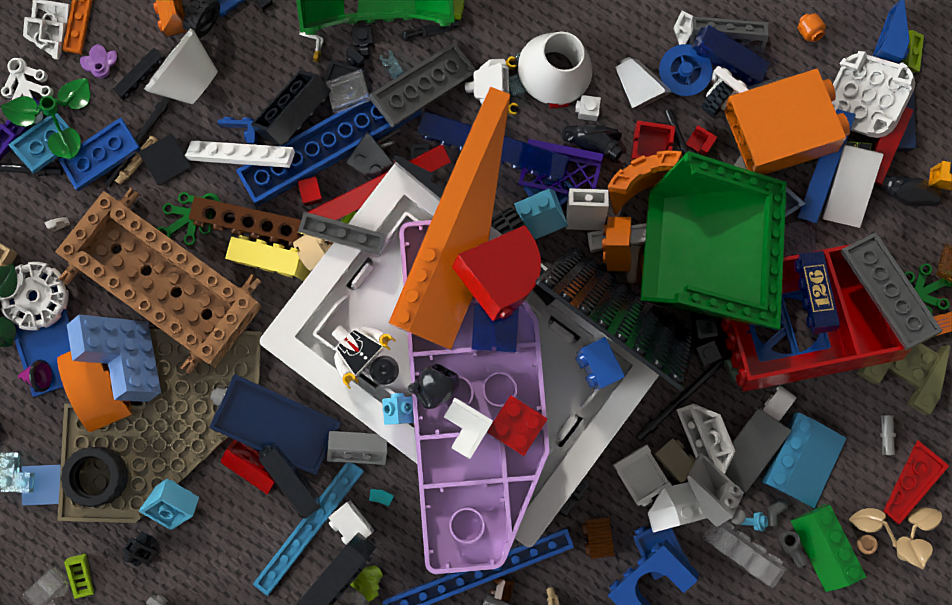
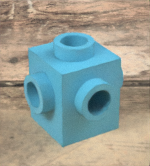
(398, 409)

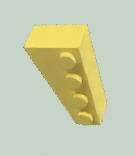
(266, 257)

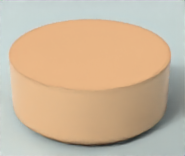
(867, 544)

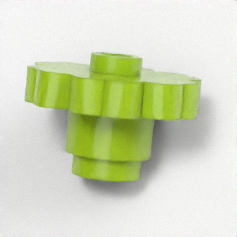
(368, 582)

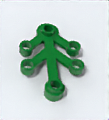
(185, 219)
(923, 291)

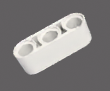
(779, 403)

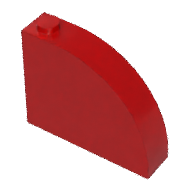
(501, 271)

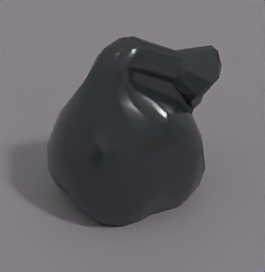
(435, 386)

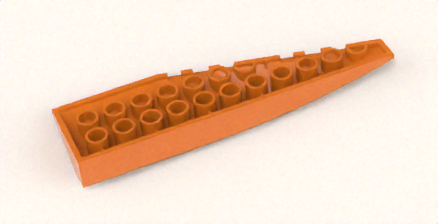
(433, 294)

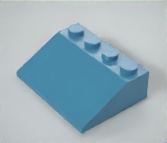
(804, 460)

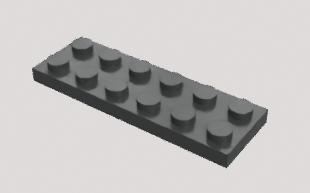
(422, 84)
(891, 291)

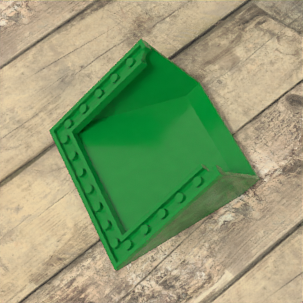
(716, 242)

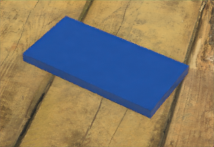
(44, 343)

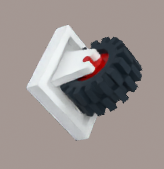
(723, 87)

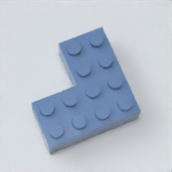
(126, 350)

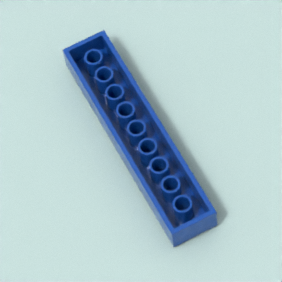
(317, 150)

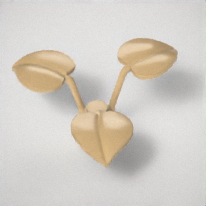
(914, 551)

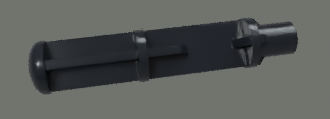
(430, 30)

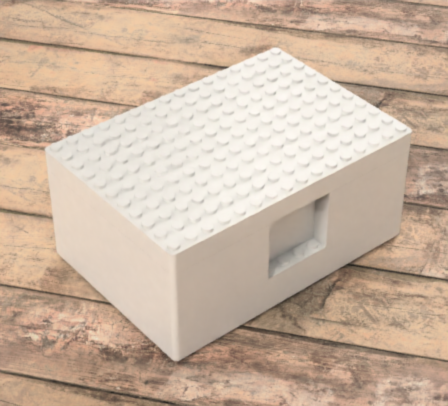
(363, 289)

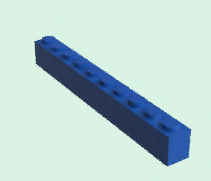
(460, 581)

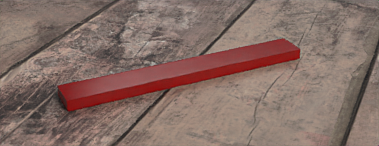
(356, 197)

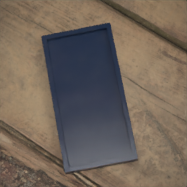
(265, 417)

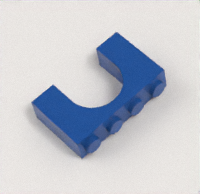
(662, 559)

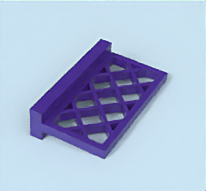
(577, 156)

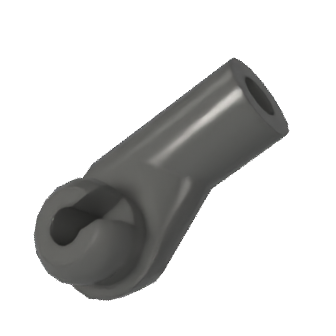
(774, 510)

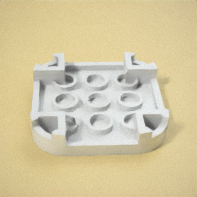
(874, 92)

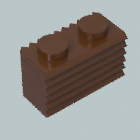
(598, 537)

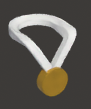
(319, 42)

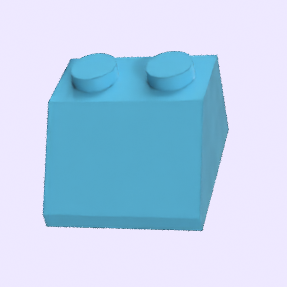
(541, 213)
(169, 504)

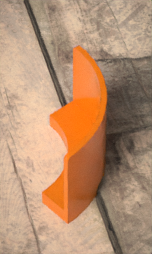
(639, 176)
(91, 392)

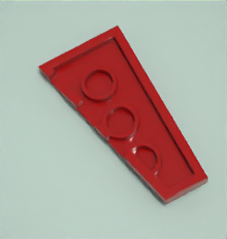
(915, 480)

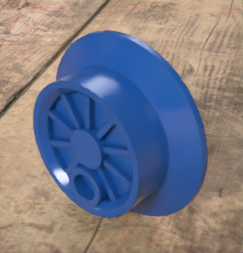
(685, 70)

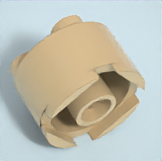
(311, 250)

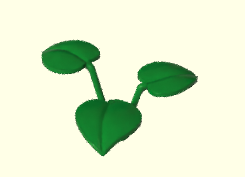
(23, 109)

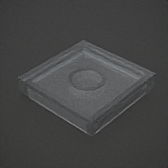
(348, 91)

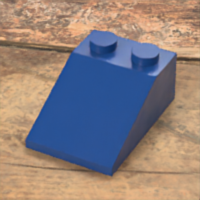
(894, 36)

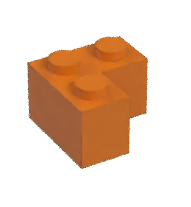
(617, 243)

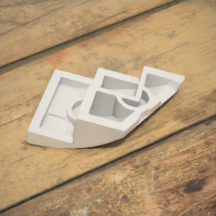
(45, 33)

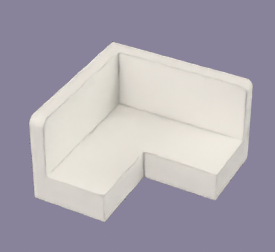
(473, 424)

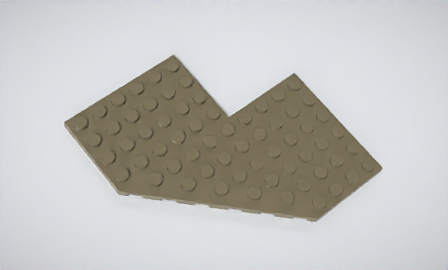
(162, 435)

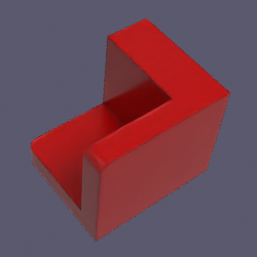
(701, 140)
(310, 191)

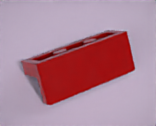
(246, 463)

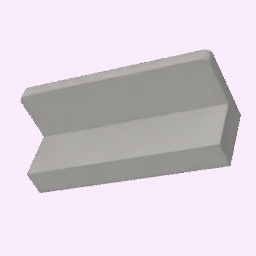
(356, 448)

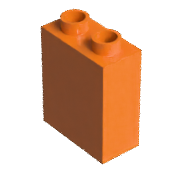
(786, 122)

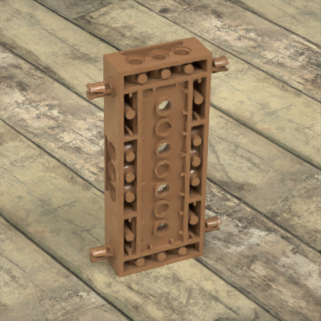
(112, 224)

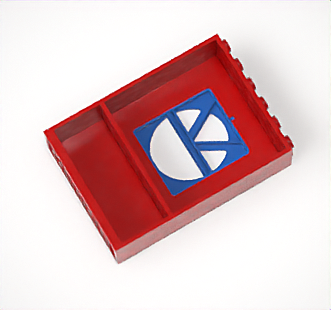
(858, 343)

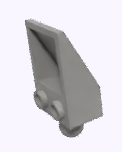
(715, 492)

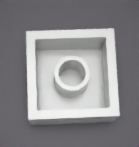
(350, 522)

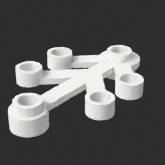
(25, 86)

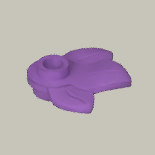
(99, 58)

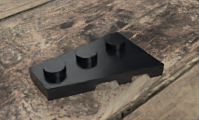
(369, 157)

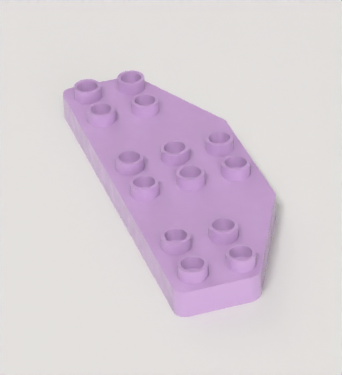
(477, 502)

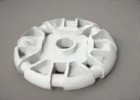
(44, 298)

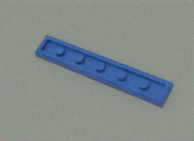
(822, 180)

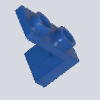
(250, 134)

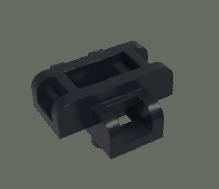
(137, 548)

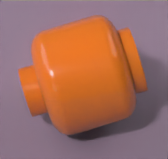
(811, 27)

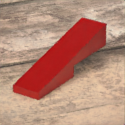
(888, 144)

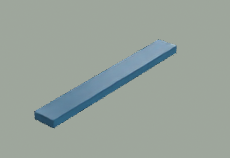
(308, 528)

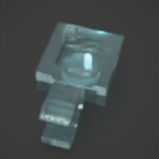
(395, 70)

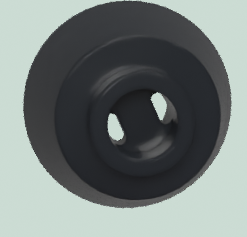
(391, 370)

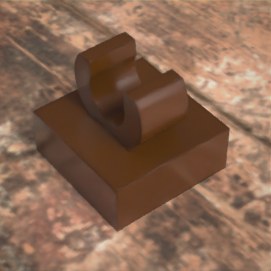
(504, 589)

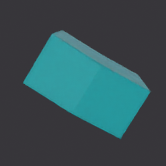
(381, 496)

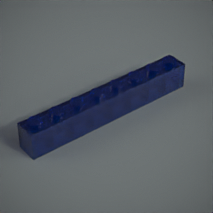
(513, 151)

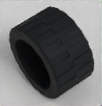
(71, 472)

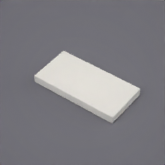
(852, 186)

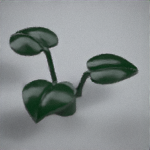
(8, 285)

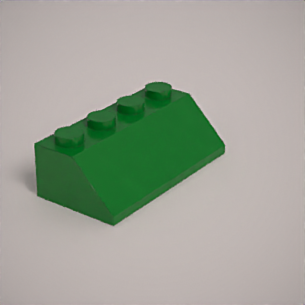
(828, 548)

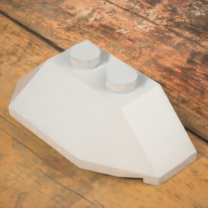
(707, 435)
(674, 507)

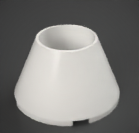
(184, 71)
(548, 82)

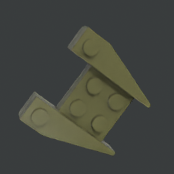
(919, 368)

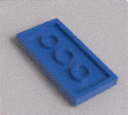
(100, 154)

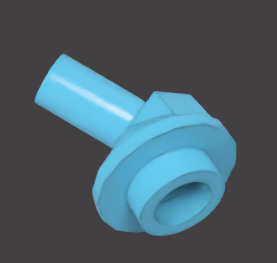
(759, 522)

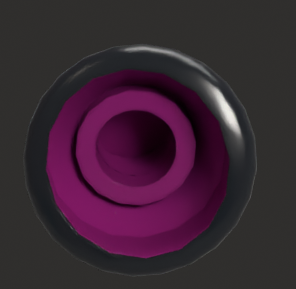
(38, 375)

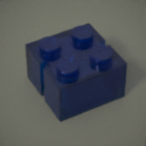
(497, 333)

